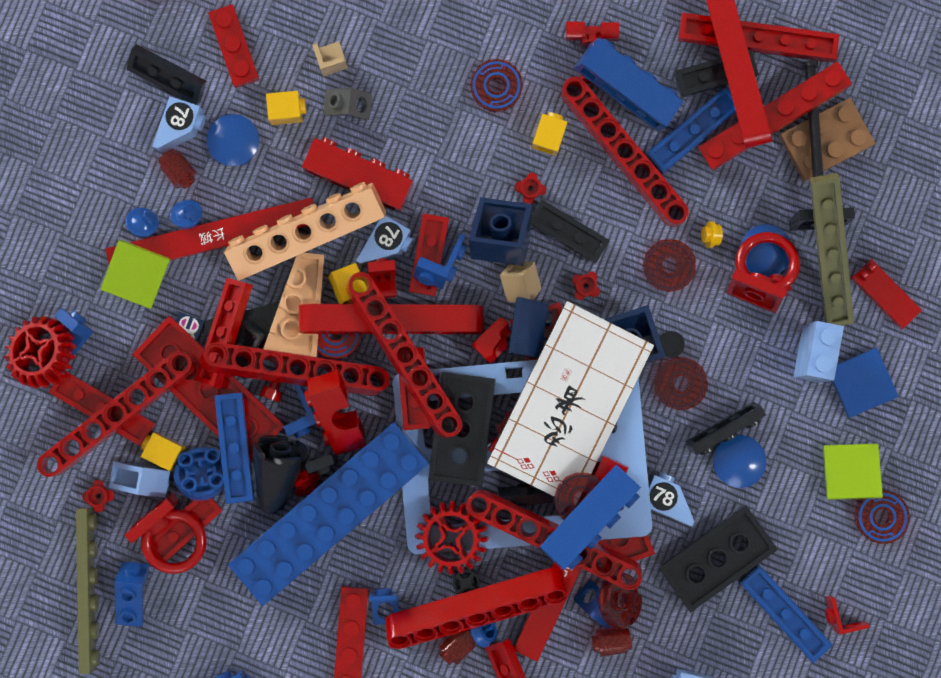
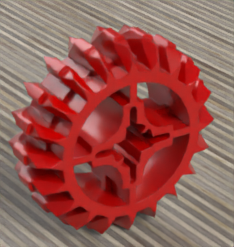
(49, 354)
(458, 548)

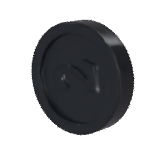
(672, 343)

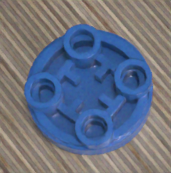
(199, 473)

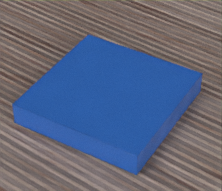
(863, 383)

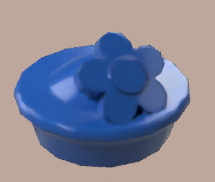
(186, 214)
(141, 222)
(484, 634)

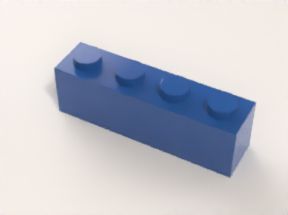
(628, 84)
(594, 513)

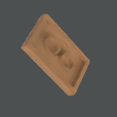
(841, 138)

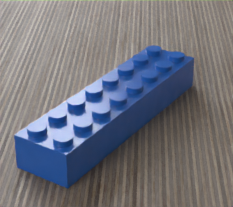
(329, 513)

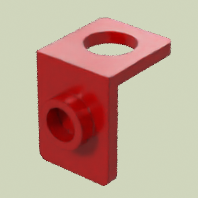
(833, 618)

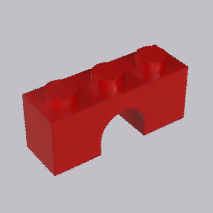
(327, 396)

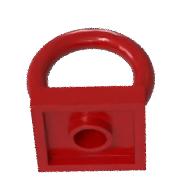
(758, 288)
(154, 522)

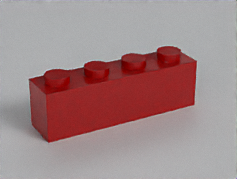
(348, 170)

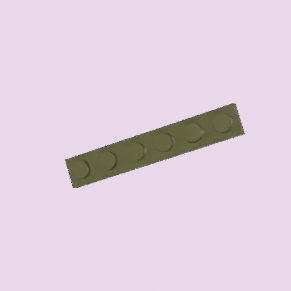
(831, 249)
(86, 599)

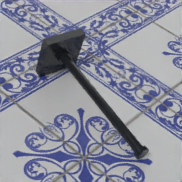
(804, 218)

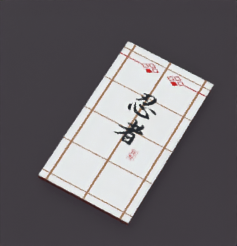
(570, 400)

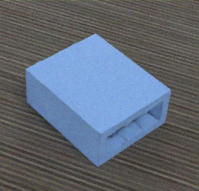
(818, 352)

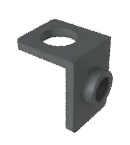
(343, 102)

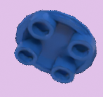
(232, 140)
(766, 257)
(739, 461)

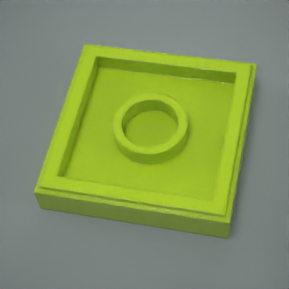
(135, 274)
(852, 471)

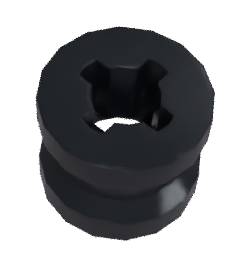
(464, 584)

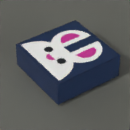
(191, 324)

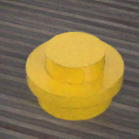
(712, 234)

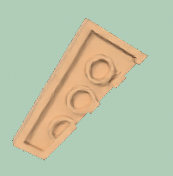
(302, 287)

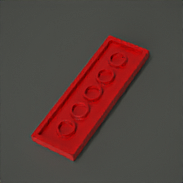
(198, 396)

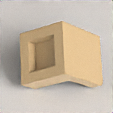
(330, 58)
(520, 281)

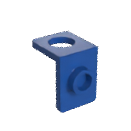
(381, 596)
(593, 607)

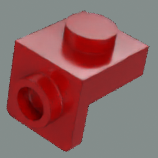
(384, 276)

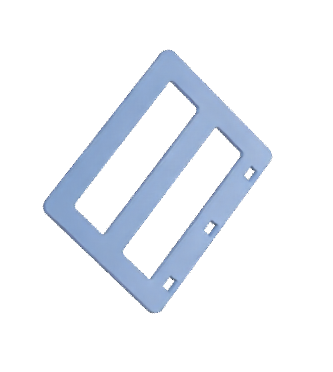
(624, 446)

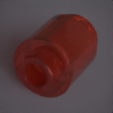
(177, 169)
(611, 641)
(456, 647)

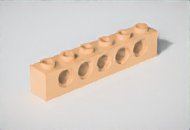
(246, 264)

